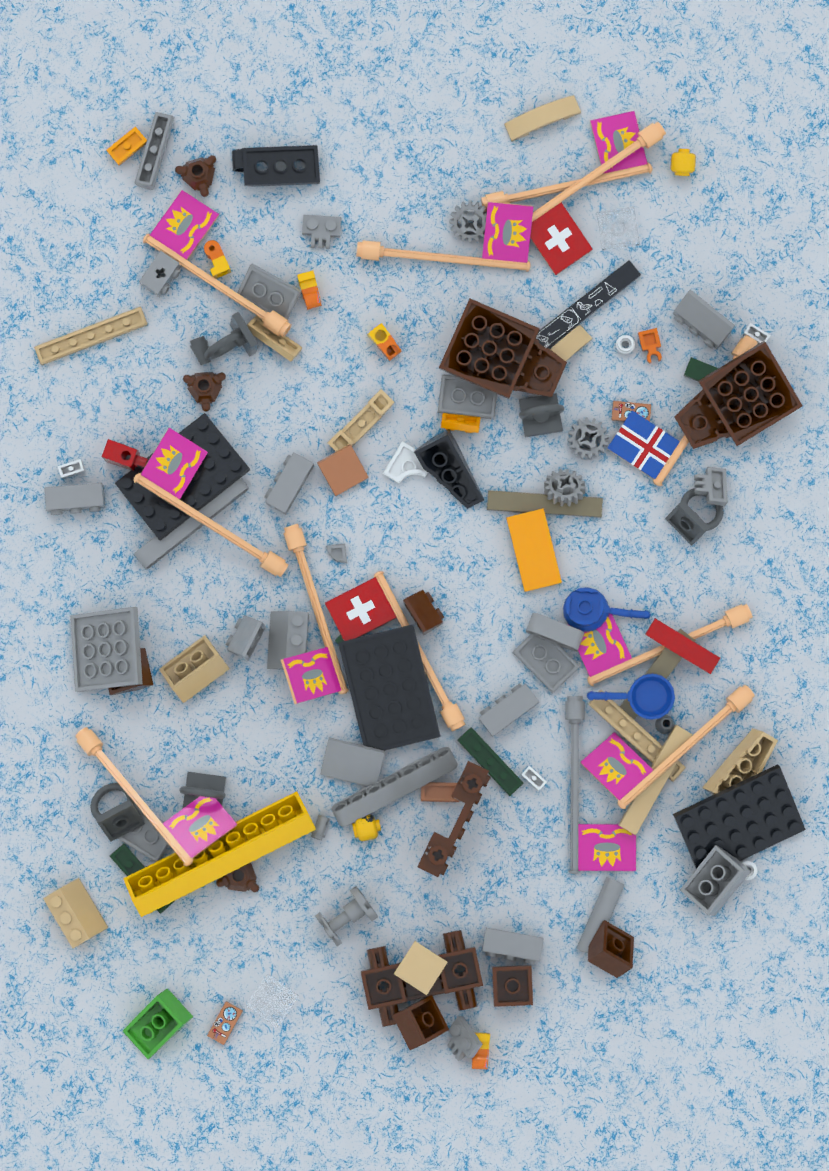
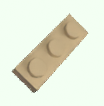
(280, 344)

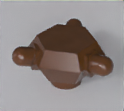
(198, 173)
(204, 387)
(240, 879)

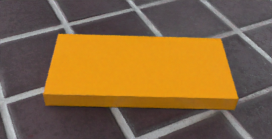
(533, 550)

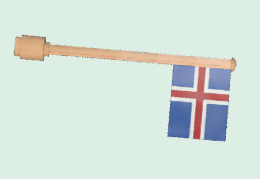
(649, 446)

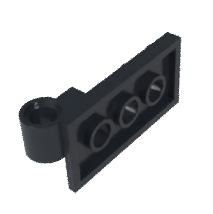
(246, 161)

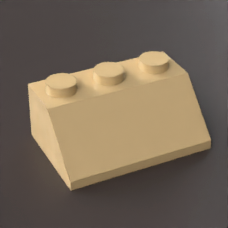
(194, 669)
(75, 913)

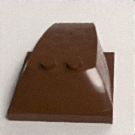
(501, 354)
(738, 400)

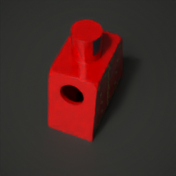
(116, 453)

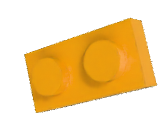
(127, 146)
(460, 422)

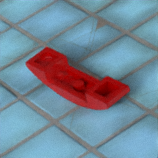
(682, 646)

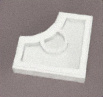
(404, 464)

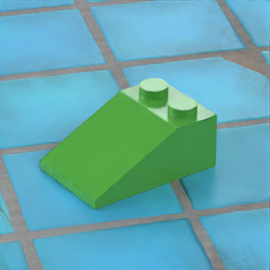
(157, 1023)

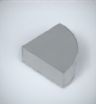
(337, 552)

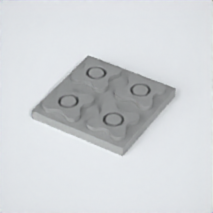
(106, 649)

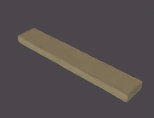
(531, 501)
(662, 666)

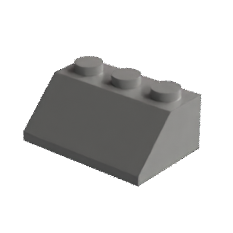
(703, 320)
(286, 636)
(715, 880)

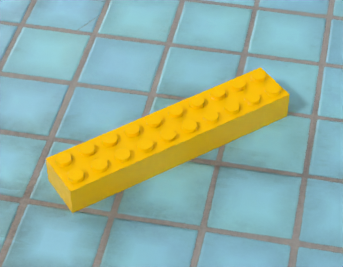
(248, 841)

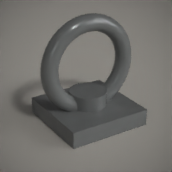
(239, 336)
(541, 415)
(688, 522)
(203, 785)
(119, 819)

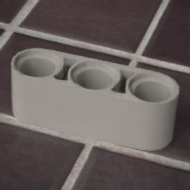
(555, 632)

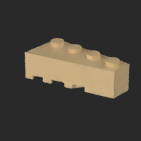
(744, 762)

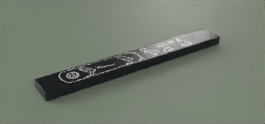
(588, 304)

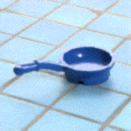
(588, 610)
(649, 696)

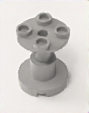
(353, 911)

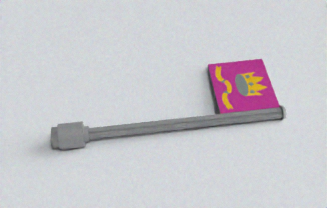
(593, 845)

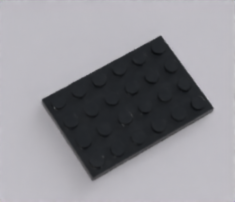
(215, 474)
(389, 689)
(741, 818)

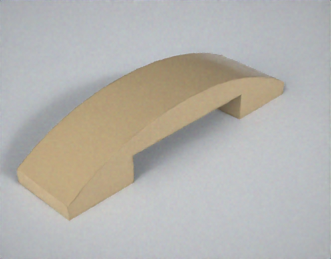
(542, 116)
(572, 343)
(363, 421)

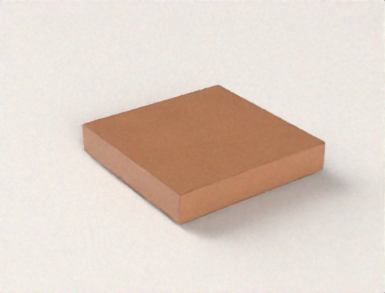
(342, 470)

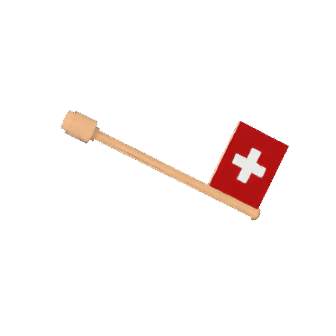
(553, 227)
(371, 607)

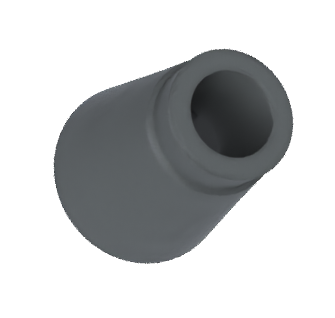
(199, 347)
(659, 724)

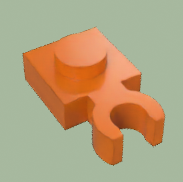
(649, 342)

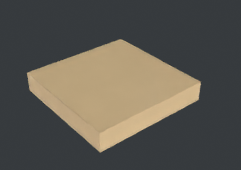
(420, 967)

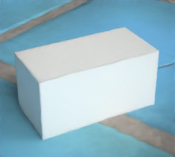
(756, 333)
(71, 469)
(534, 778)

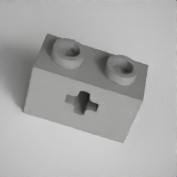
(160, 264)

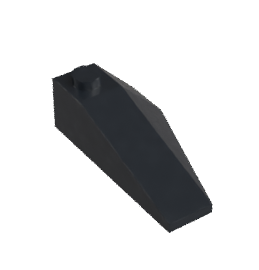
(447, 464)

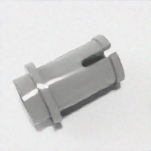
(320, 826)

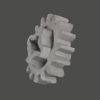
(464, 216)
(592, 445)
(564, 487)

